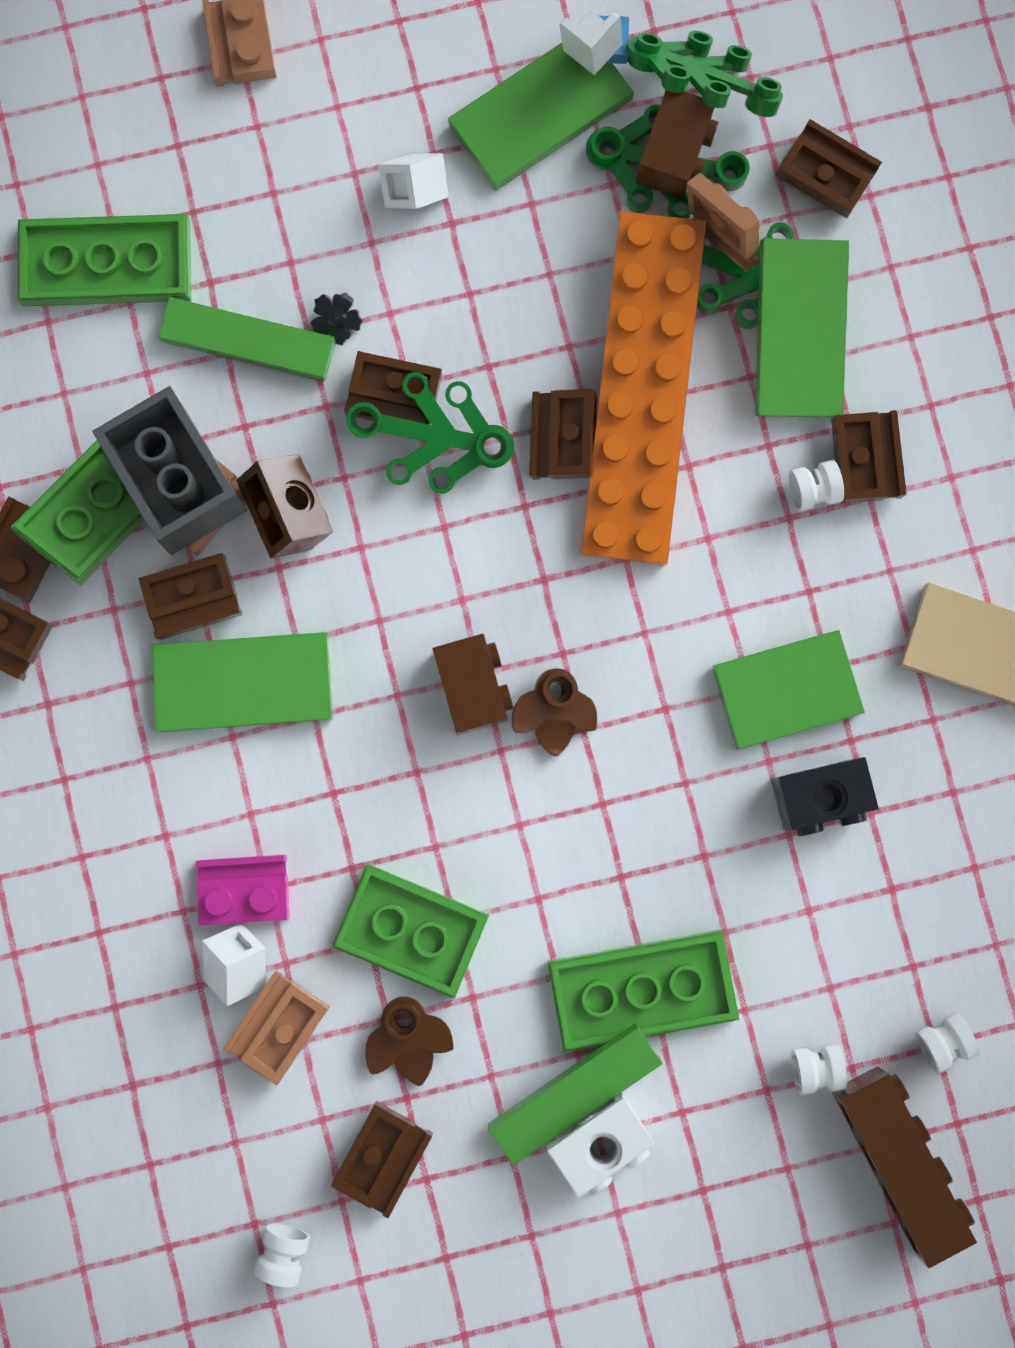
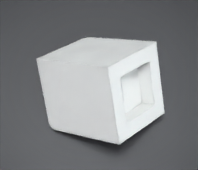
(592, 39)
(413, 180)
(234, 964)

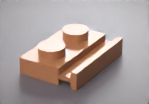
(239, 40)
(727, 224)
(276, 1027)

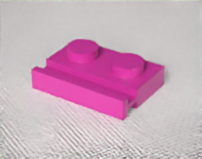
(242, 890)

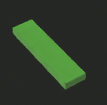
(247, 339)
(574, 1094)

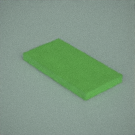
(536, 113)
(104, 260)
(801, 327)
(242, 682)
(652, 984)

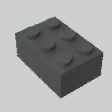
(169, 471)

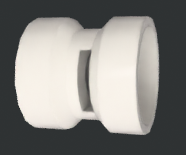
(816, 485)
(947, 1043)
(819, 1070)
(280, 1260)

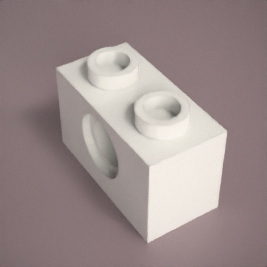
(592, 1172)

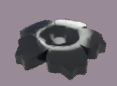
(336, 317)

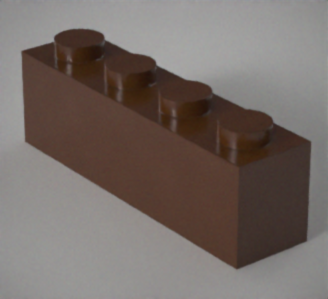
(904, 1166)

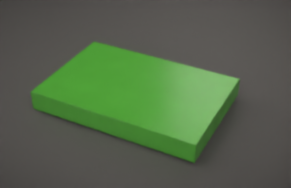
(81, 516)
(788, 689)
(410, 930)

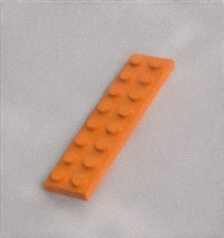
(643, 388)

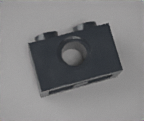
(851, 790)

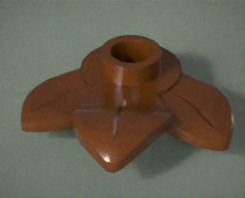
(551, 717)
(408, 1046)

